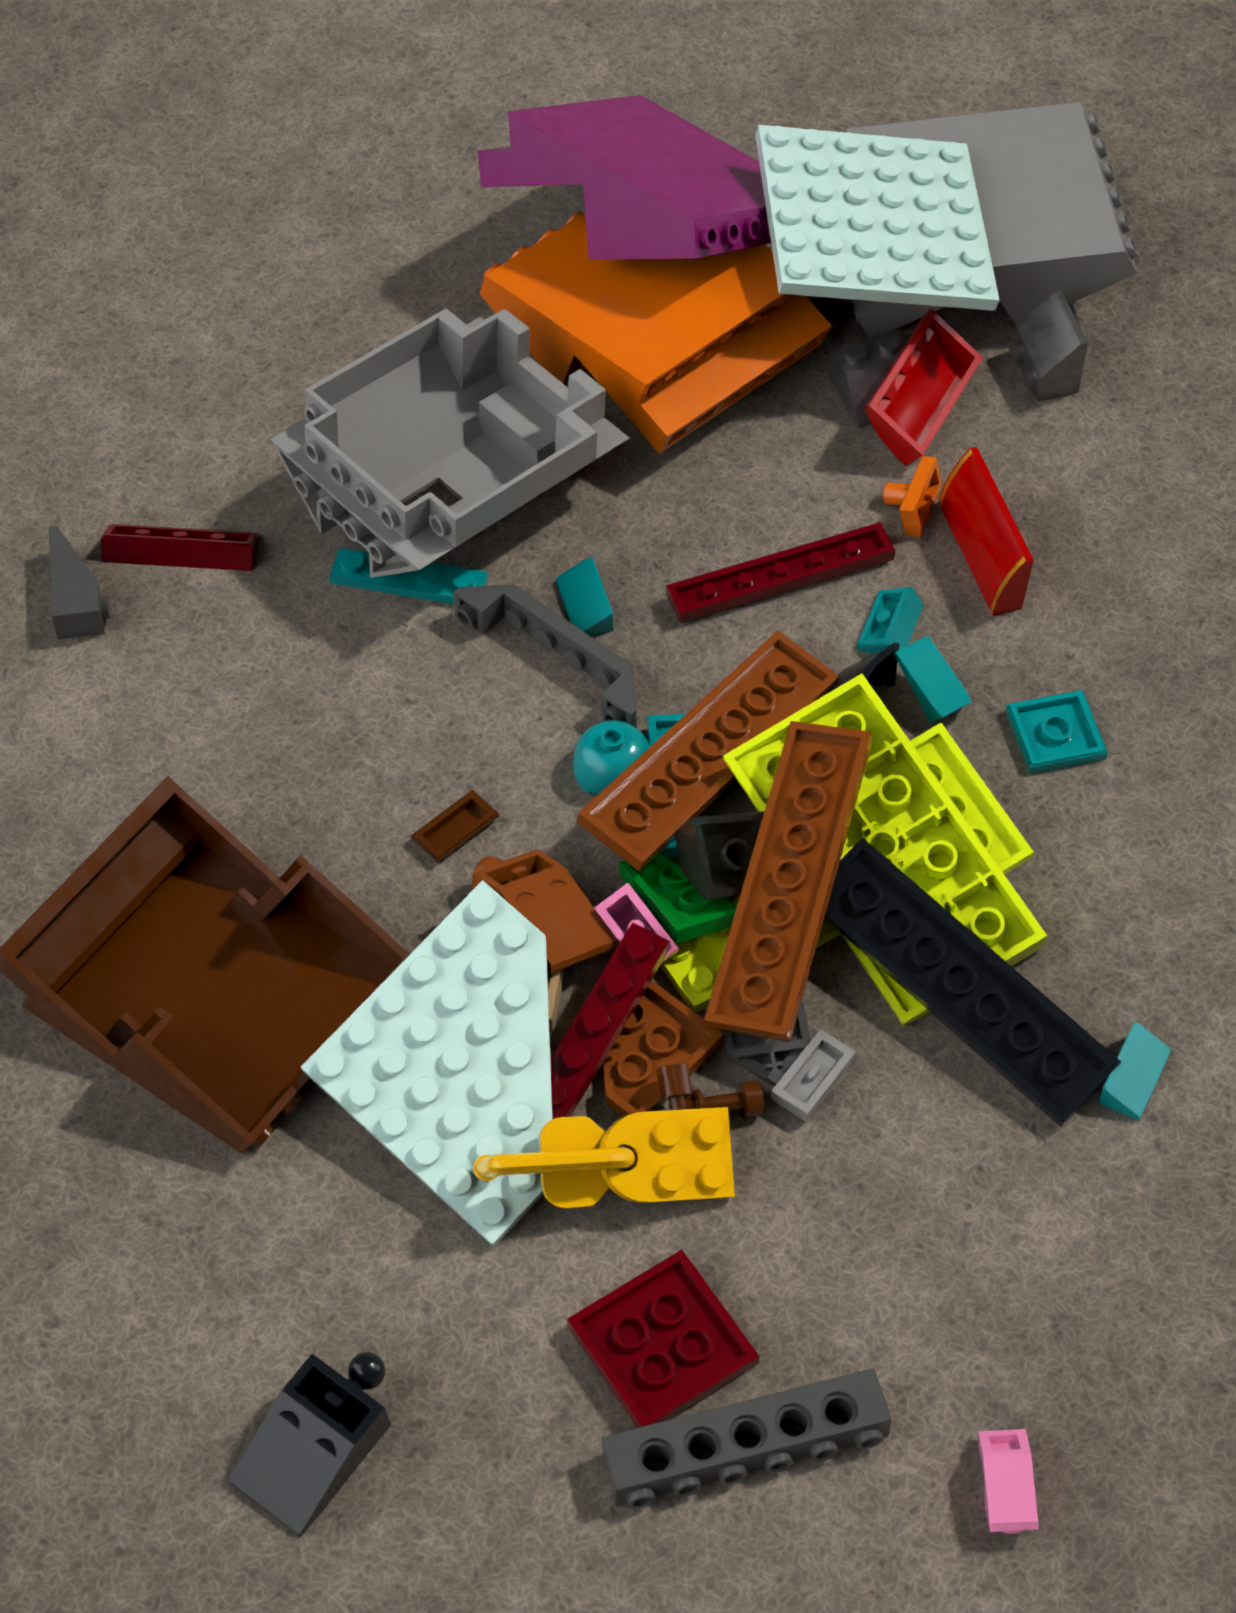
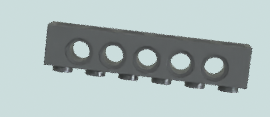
(717, 1429)

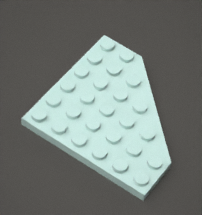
(455, 1059)

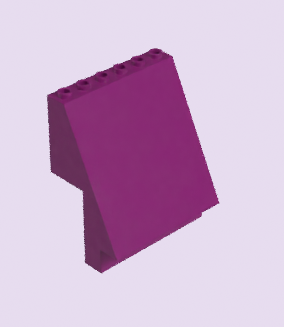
(645, 174)

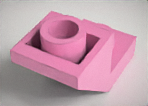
(1008, 1481)

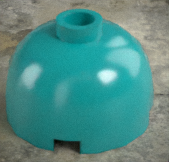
(605, 753)

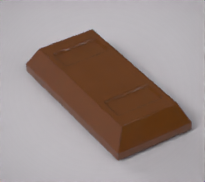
(455, 826)

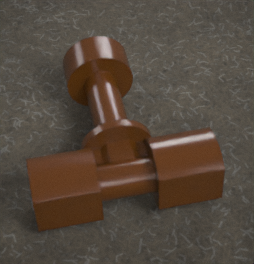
(676, 1087)

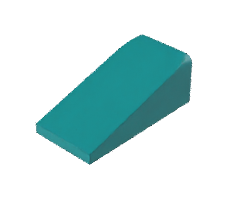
(931, 679)

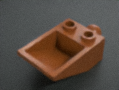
(551, 902)

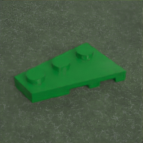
(676, 901)

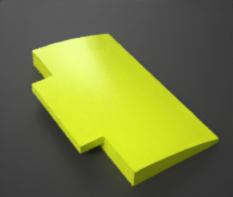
(923, 814)

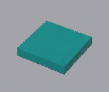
(1056, 732)

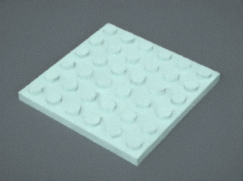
(875, 218)

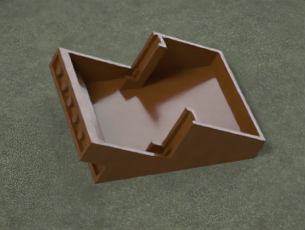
(199, 965)

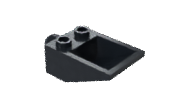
(307, 1451)

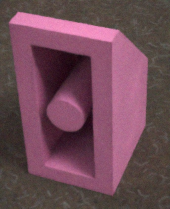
(626, 907)

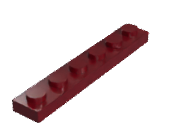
(780, 572)
(604, 1016)

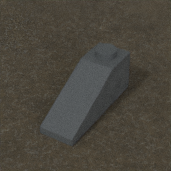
(75, 592)

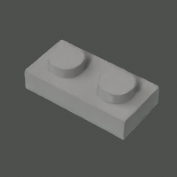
(813, 1075)

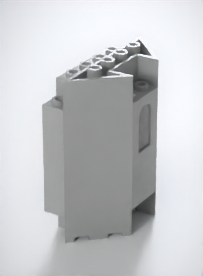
(446, 409)

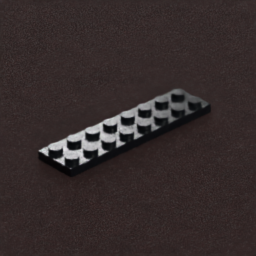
(966, 985)

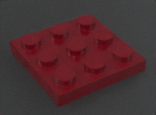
(662, 1341)

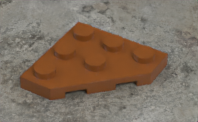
(656, 1035)

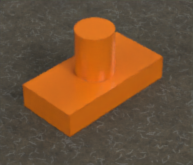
(917, 497)

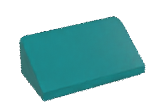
(585, 598)
(890, 620)
(1134, 1080)

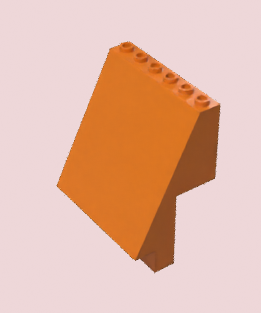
(656, 333)

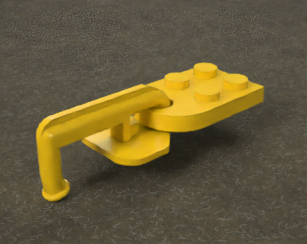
(669, 1153)

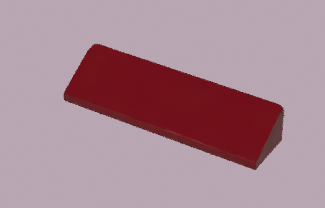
(179, 547)

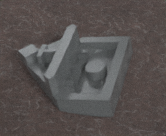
(767, 1056)

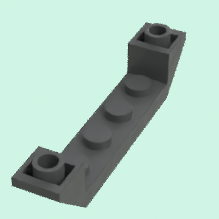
(487, 605)

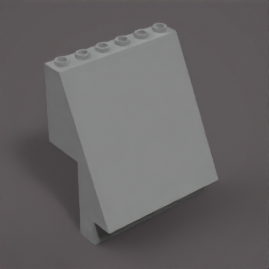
(1041, 203)

